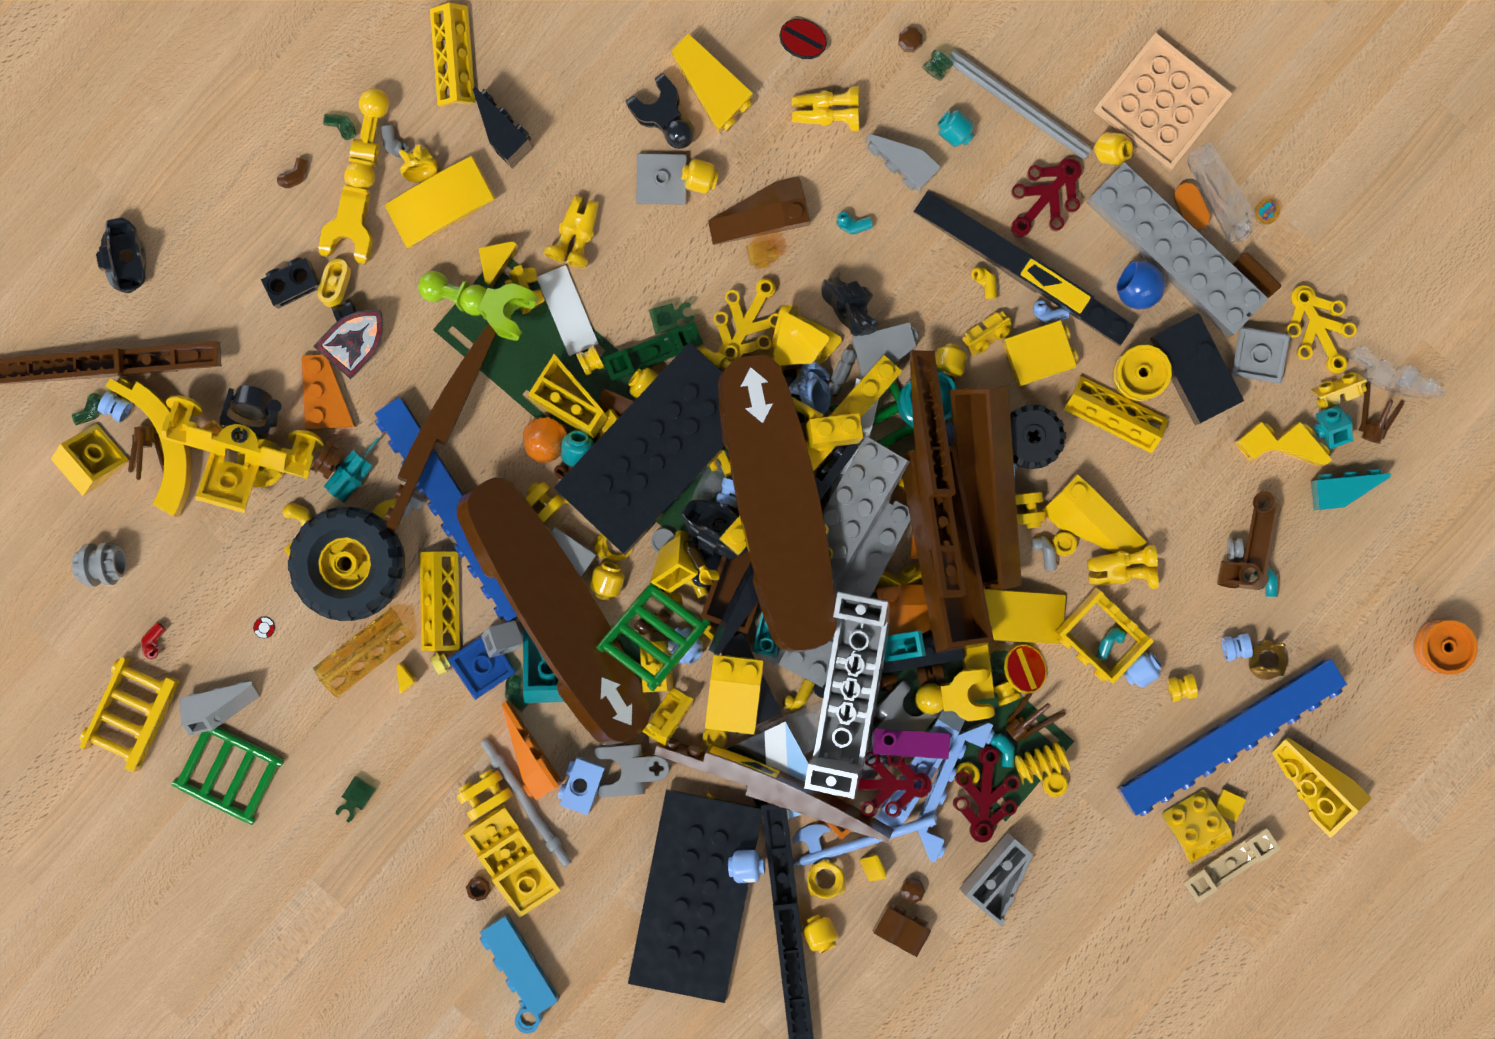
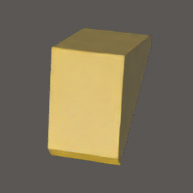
(495, 260)

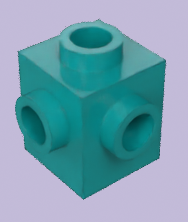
(1334, 427)

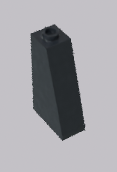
(767, 704)

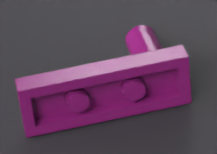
(911, 744)

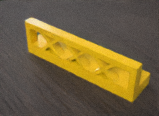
(456, 54)
(1115, 418)
(434, 601)

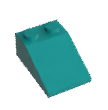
(538, 678)

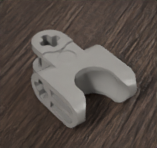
(893, 716)
(634, 769)

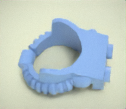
(812, 388)

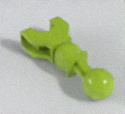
(494, 305)

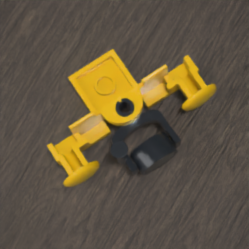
(227, 482)

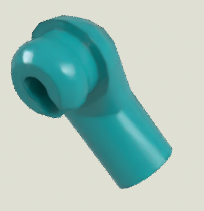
(851, 225)
(1272, 585)
(1108, 641)
(1007, 748)

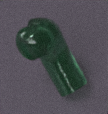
(342, 123)
(90, 411)
(513, 692)

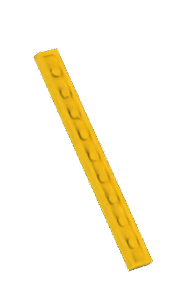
(857, 401)

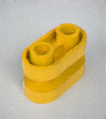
(537, 493)
(1032, 518)
(488, 780)

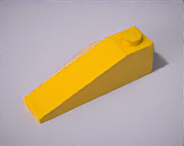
(1087, 515)
(1326, 791)

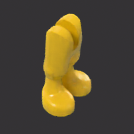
(820, 112)
(578, 225)
(1113, 568)

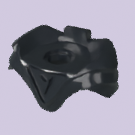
(118, 236)
(849, 304)
(699, 521)

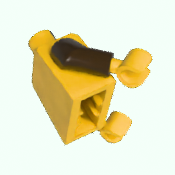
(679, 563)

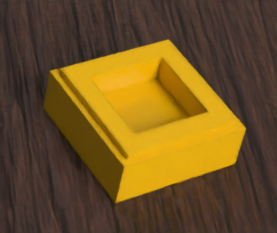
(1229, 805)

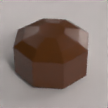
(910, 39)
(478, 888)
(912, 890)

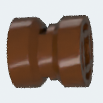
(930, 675)

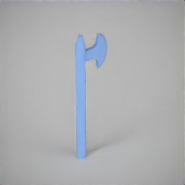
(812, 833)

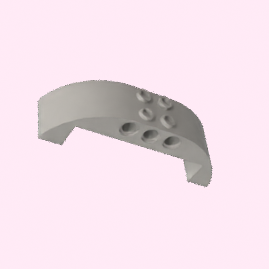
(849, 694)

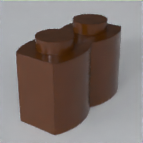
(901, 929)

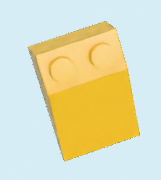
(734, 694)

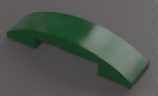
(652, 351)

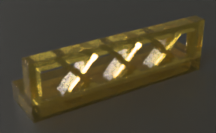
(359, 650)

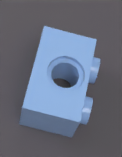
(581, 800)

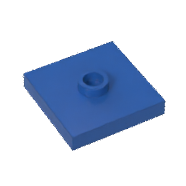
(478, 670)

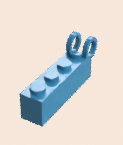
(521, 968)

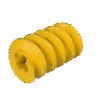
(1041, 762)

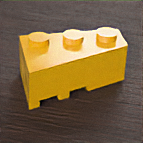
(566, 399)

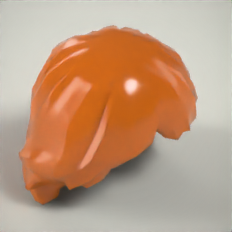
(544, 439)

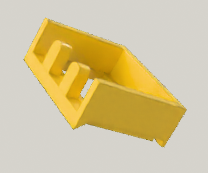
(1085, 656)

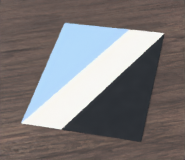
(777, 749)

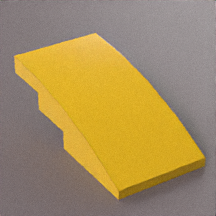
(440, 202)
(1025, 616)
(511, 861)

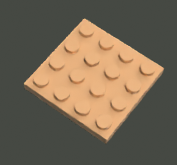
(1162, 102)

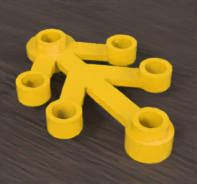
(745, 325)
(1318, 326)

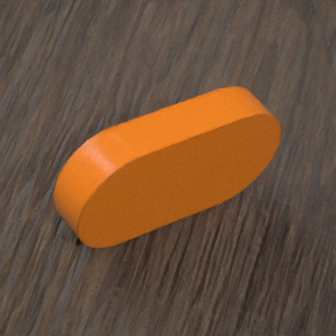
(1191, 205)

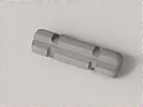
(841, 372)

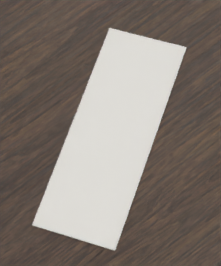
(567, 310)

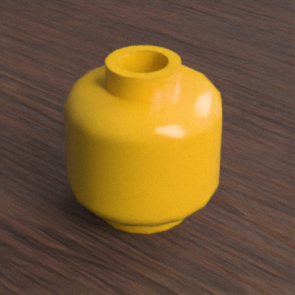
(1113, 148)
(699, 176)
(951, 361)
(641, 380)
(607, 580)
(820, 934)

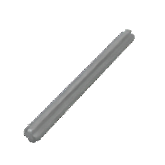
(1020, 105)

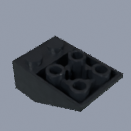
(506, 140)

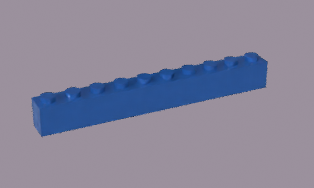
(442, 493)
(1232, 736)

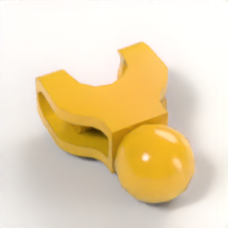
(955, 696)

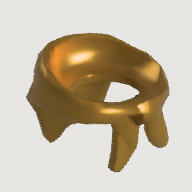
(1263, 672)

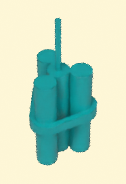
(349, 475)

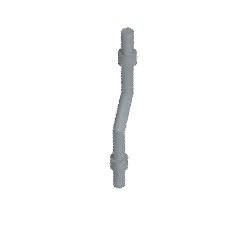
(552, 843)

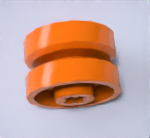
(1460, 647)

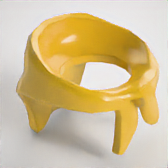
(418, 165)
(836, 890)

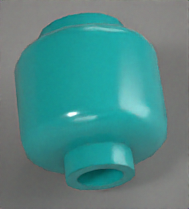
(956, 128)
(575, 446)

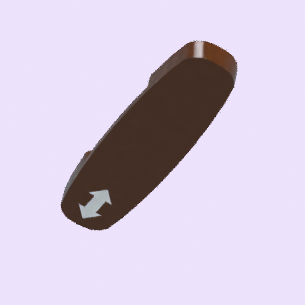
(777, 503)
(553, 609)

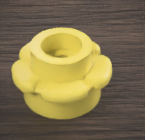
(440, 663)

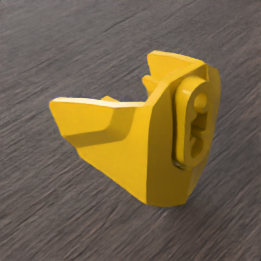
(801, 339)

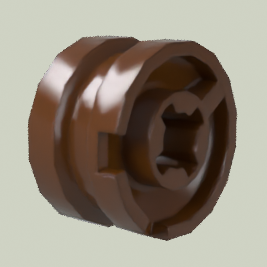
(327, 459)

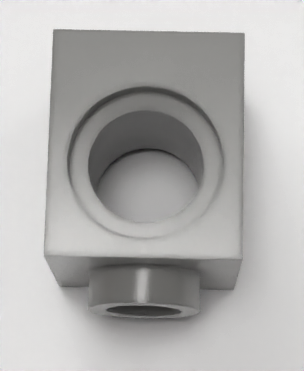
(502, 638)

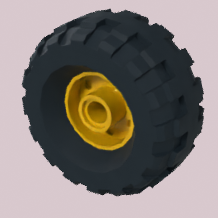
(319, 564)

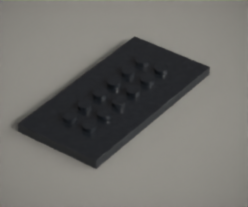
(650, 452)
(690, 900)

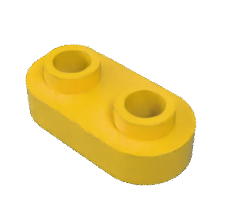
(334, 284)

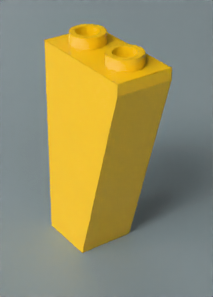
(713, 85)

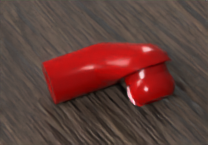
(150, 641)

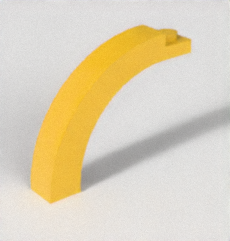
(177, 456)

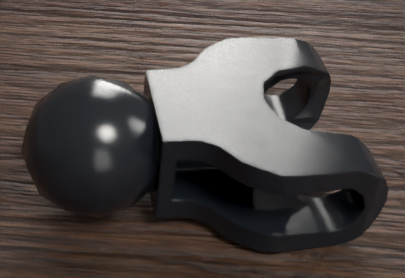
(664, 114)

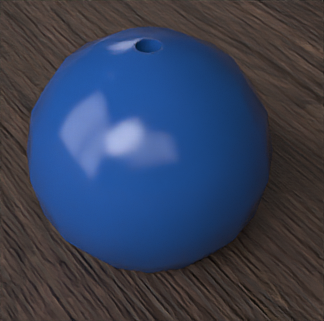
(1141, 285)

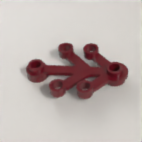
(1049, 194)
(890, 785)
(984, 797)

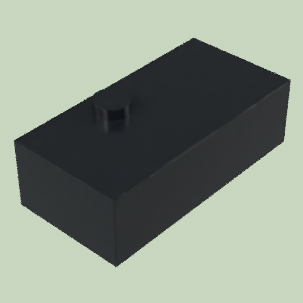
(1198, 369)

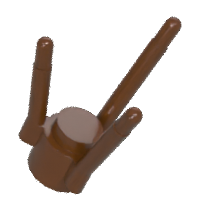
(1375, 430)
(143, 438)
(1019, 727)

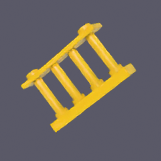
(144, 733)

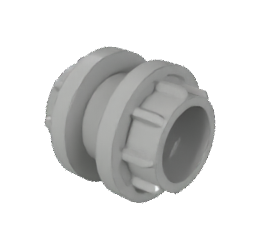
(99, 564)

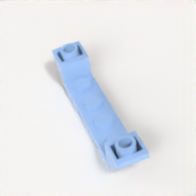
(947, 723)
(978, 735)

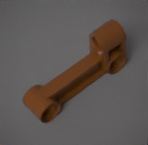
(1258, 547)

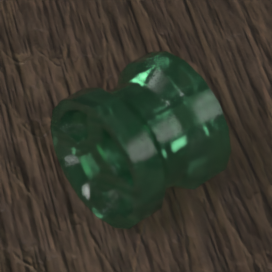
(937, 65)

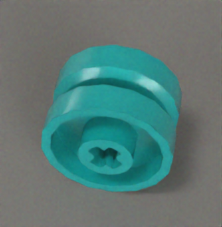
(905, 398)

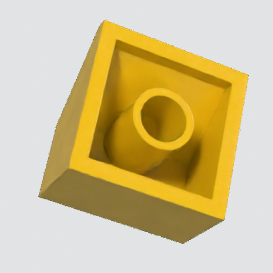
(89, 459)

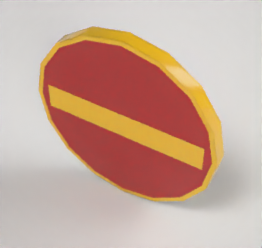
(1025, 669)

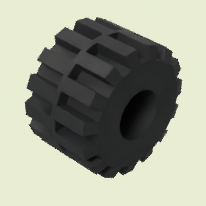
(1050, 435)

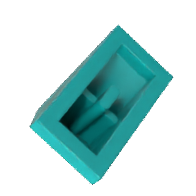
(904, 646)

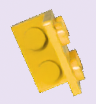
(1197, 826)

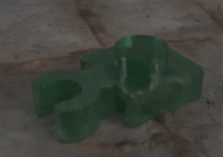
(665, 317)
(356, 795)

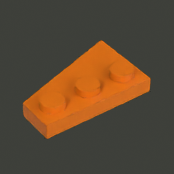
(322, 395)

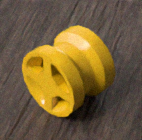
(590, 360)
(1006, 693)

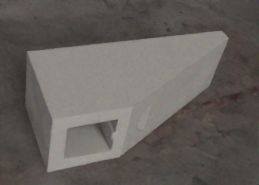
(910, 162)
(212, 708)

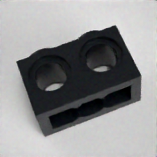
(293, 289)

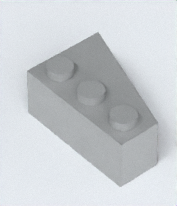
(998, 877)

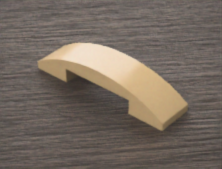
(1230, 864)

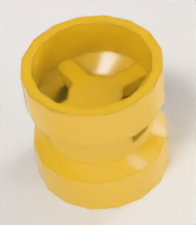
(1182, 688)

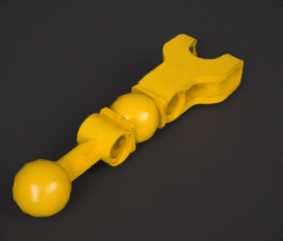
(359, 178)

